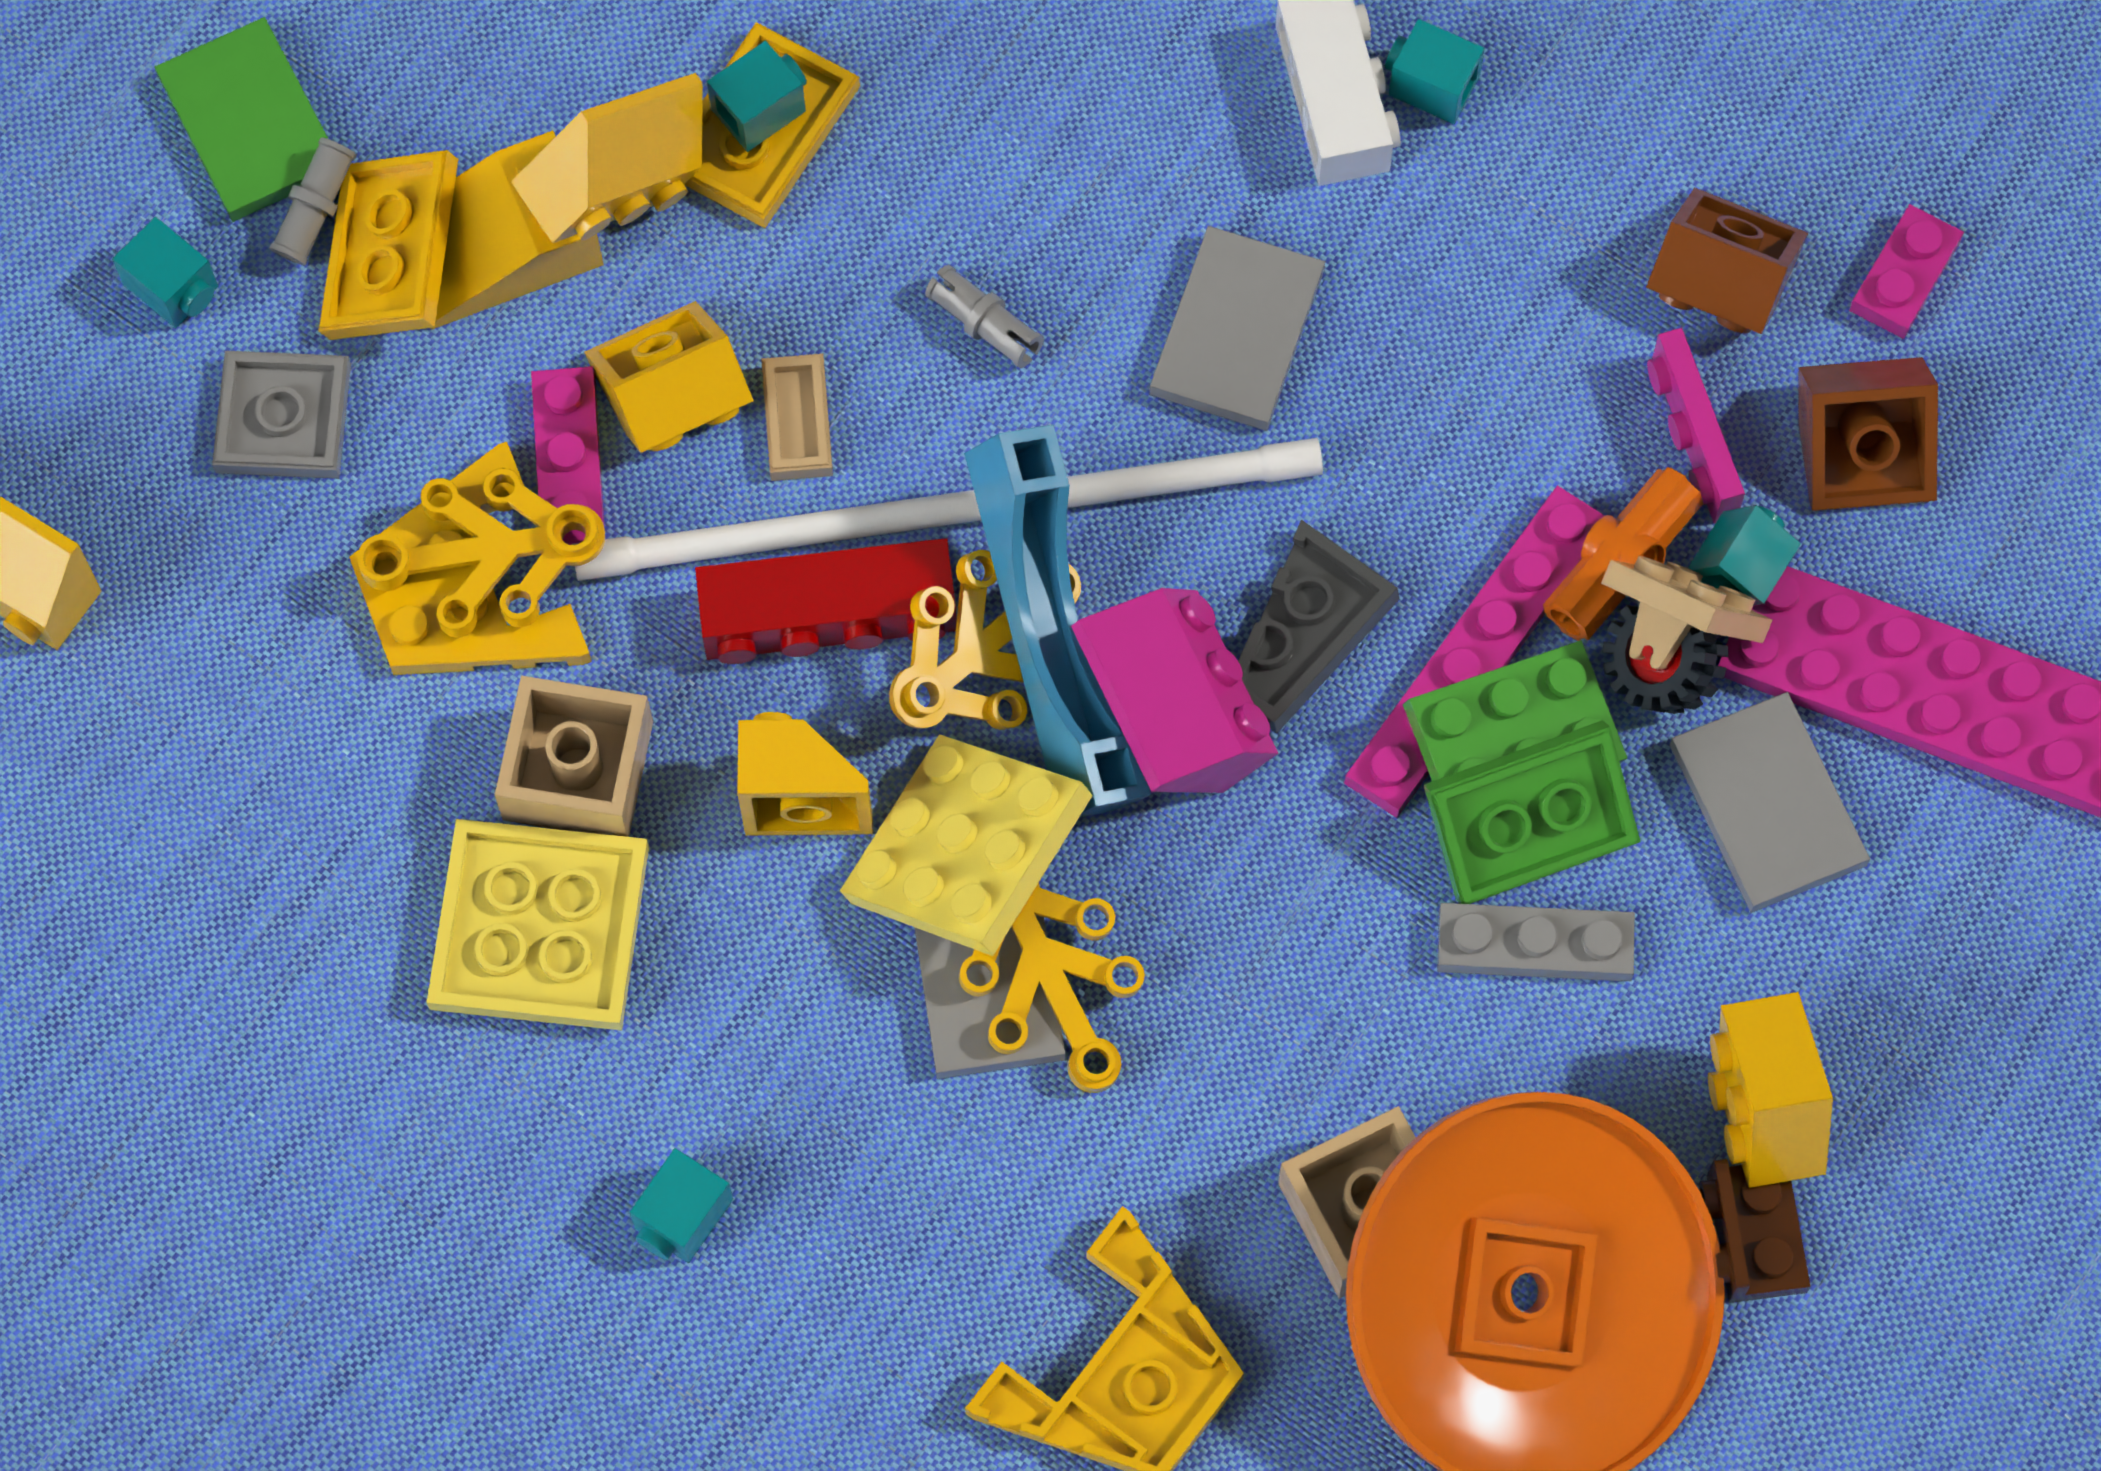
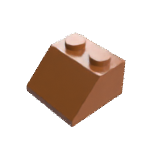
(1725, 261)
(1869, 433)

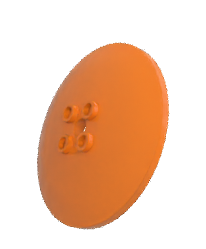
(1619, 1271)

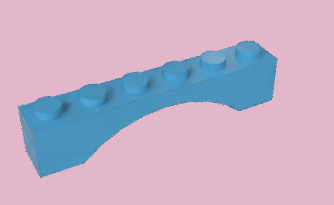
(1024, 515)

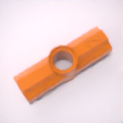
(1639, 530)

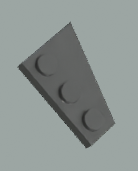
(1311, 623)

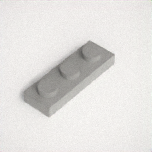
(1536, 942)

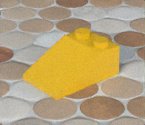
(498, 244)

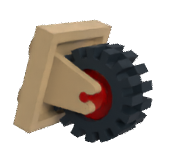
(1669, 641)

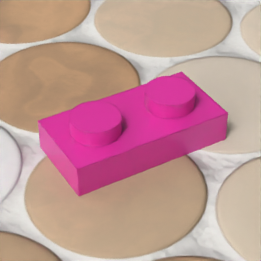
(1906, 271)

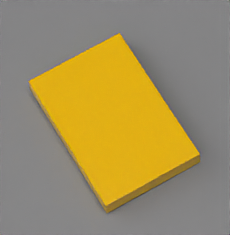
(761, 179)
(389, 245)

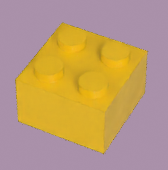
(1771, 1090)

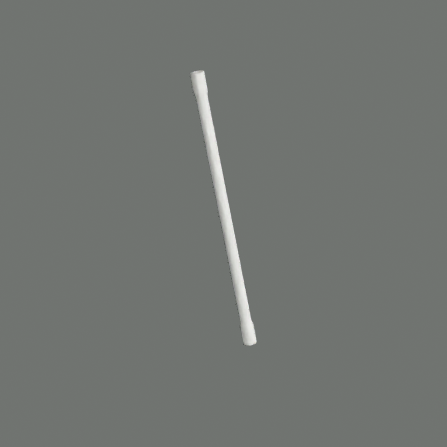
(629, 554)

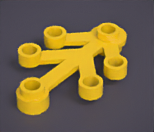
(492, 548)
(973, 653)
(1045, 963)

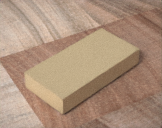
(797, 417)

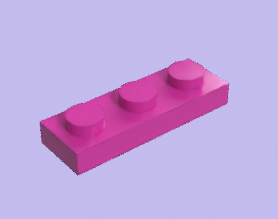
(1694, 423)
(567, 440)

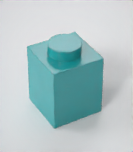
(1434, 70)
(757, 95)
(166, 273)
(1746, 552)
(680, 1207)

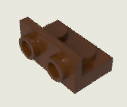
(1755, 1234)

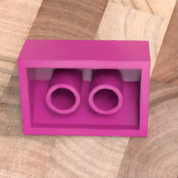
(1176, 692)

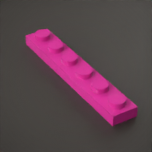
(1480, 642)

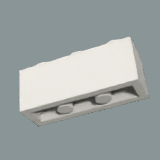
(1337, 88)

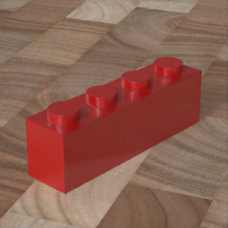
(819, 600)

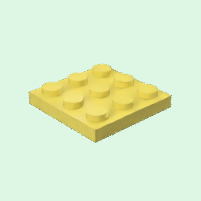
(966, 844)
(538, 924)

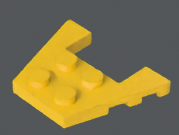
(408, 616)
(1146, 1385)

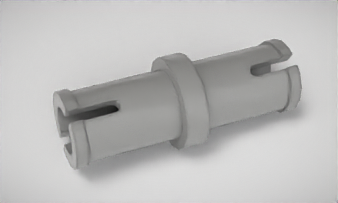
(313, 201)
(984, 316)

